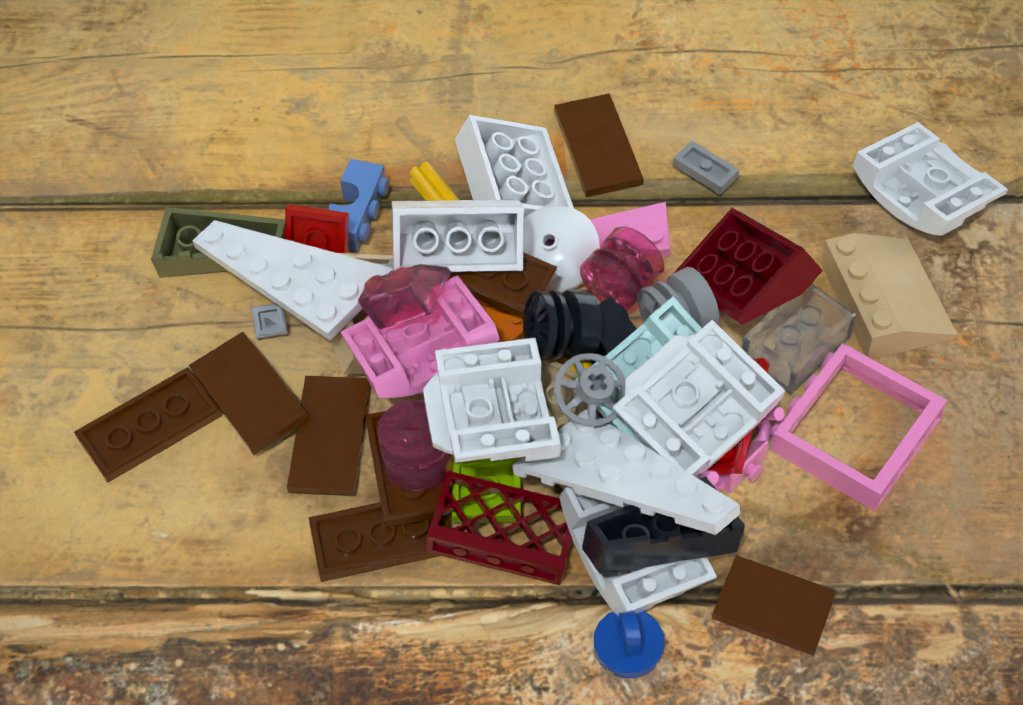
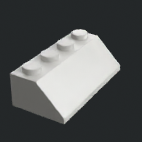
(458, 234)

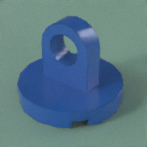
(628, 643)

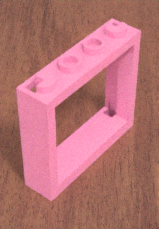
(834, 472)

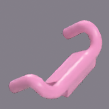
(755, 456)

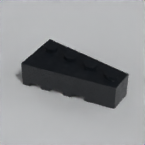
(637, 540)

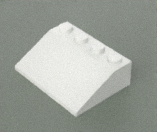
(511, 163)

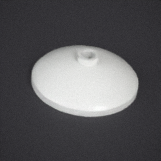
(573, 243)

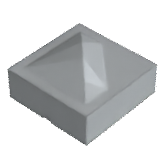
(269, 321)

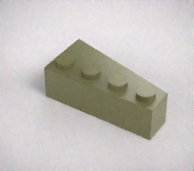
(174, 248)

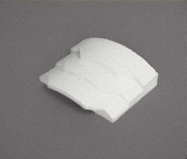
(924, 180)
(697, 398)
(490, 403)
(632, 588)

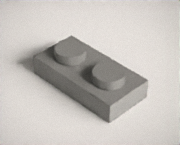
(706, 167)

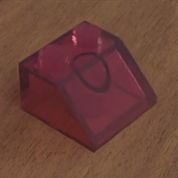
(403, 294)

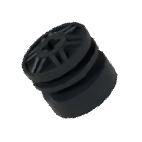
(563, 322)

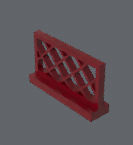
(488, 550)

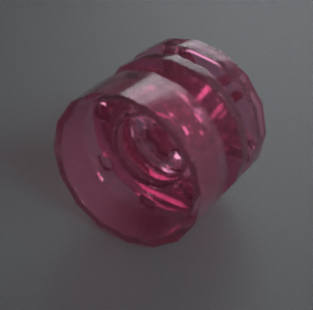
(622, 266)
(408, 448)

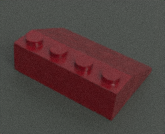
(751, 267)

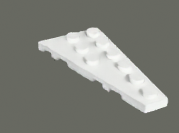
(300, 278)
(622, 471)

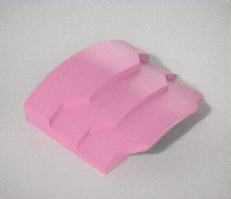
(402, 356)

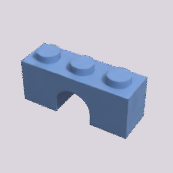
(364, 186)

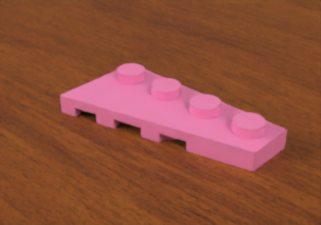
(647, 220)

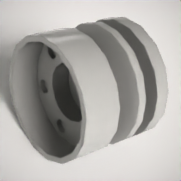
(688, 289)

